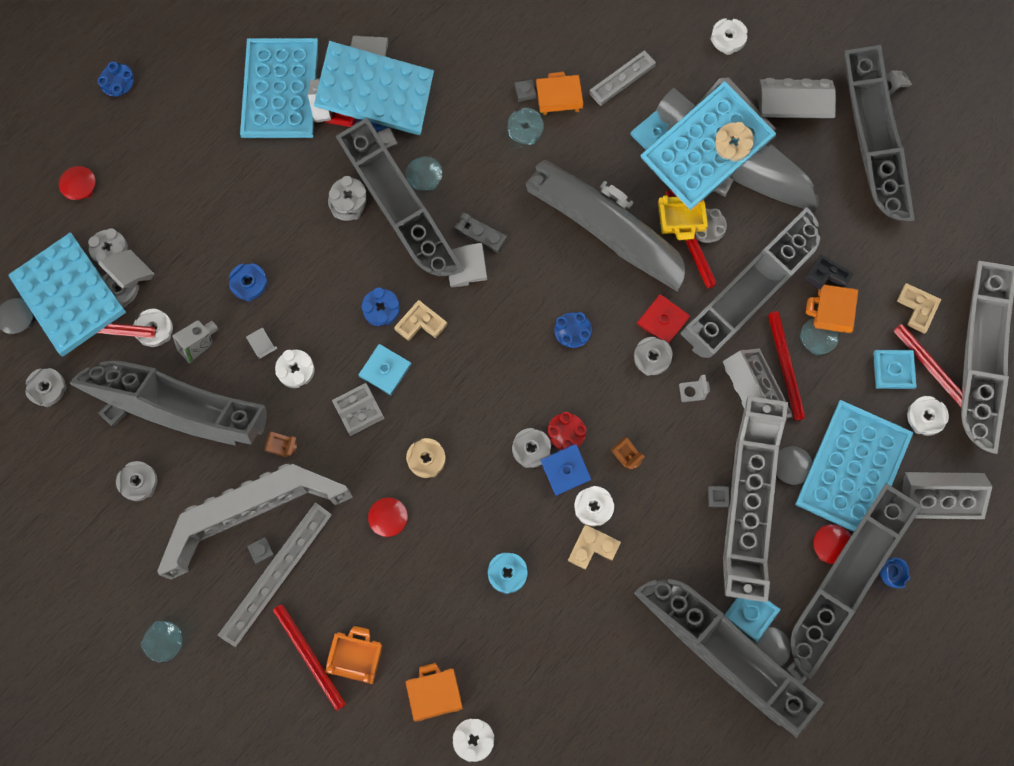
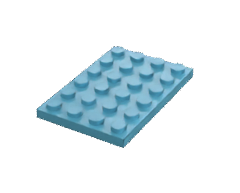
(278, 88)
(374, 88)
(687, 153)
(66, 294)
(852, 465)

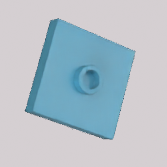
(649, 130)
(385, 369)
(894, 369)
(752, 616)

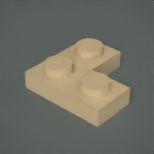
(923, 305)
(420, 317)
(590, 542)

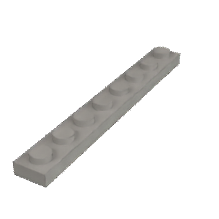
(274, 575)

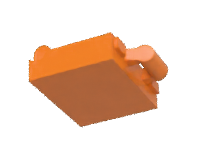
(559, 93)
(835, 308)
(354, 657)
(433, 693)

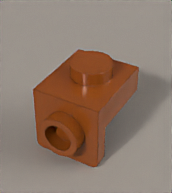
(280, 444)
(627, 453)

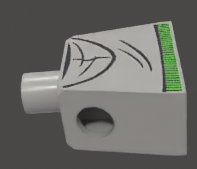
(194, 339)

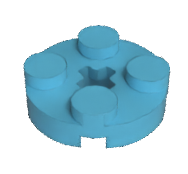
(519, 573)

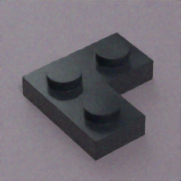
(827, 269)

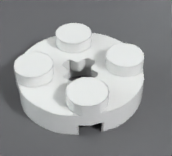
(725, 44)
(163, 325)
(292, 358)
(922, 425)
(596, 517)
(461, 739)

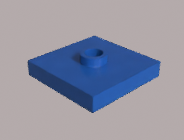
(565, 469)

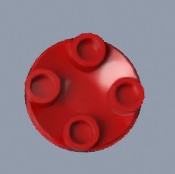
(77, 183)
(566, 430)
(387, 517)
(830, 542)

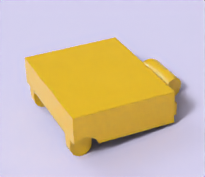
(679, 219)

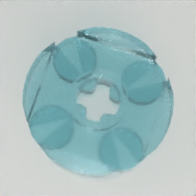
(529, 135)

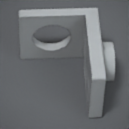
(897, 79)
(260, 343)
(701, 389)

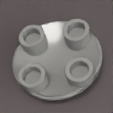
(716, 227)

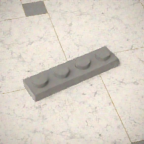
(622, 78)

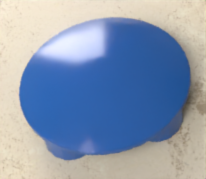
(116, 79)
(573, 329)

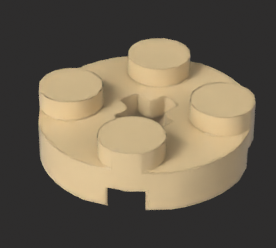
(737, 131)
(420, 449)

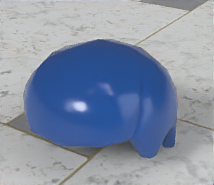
(895, 572)

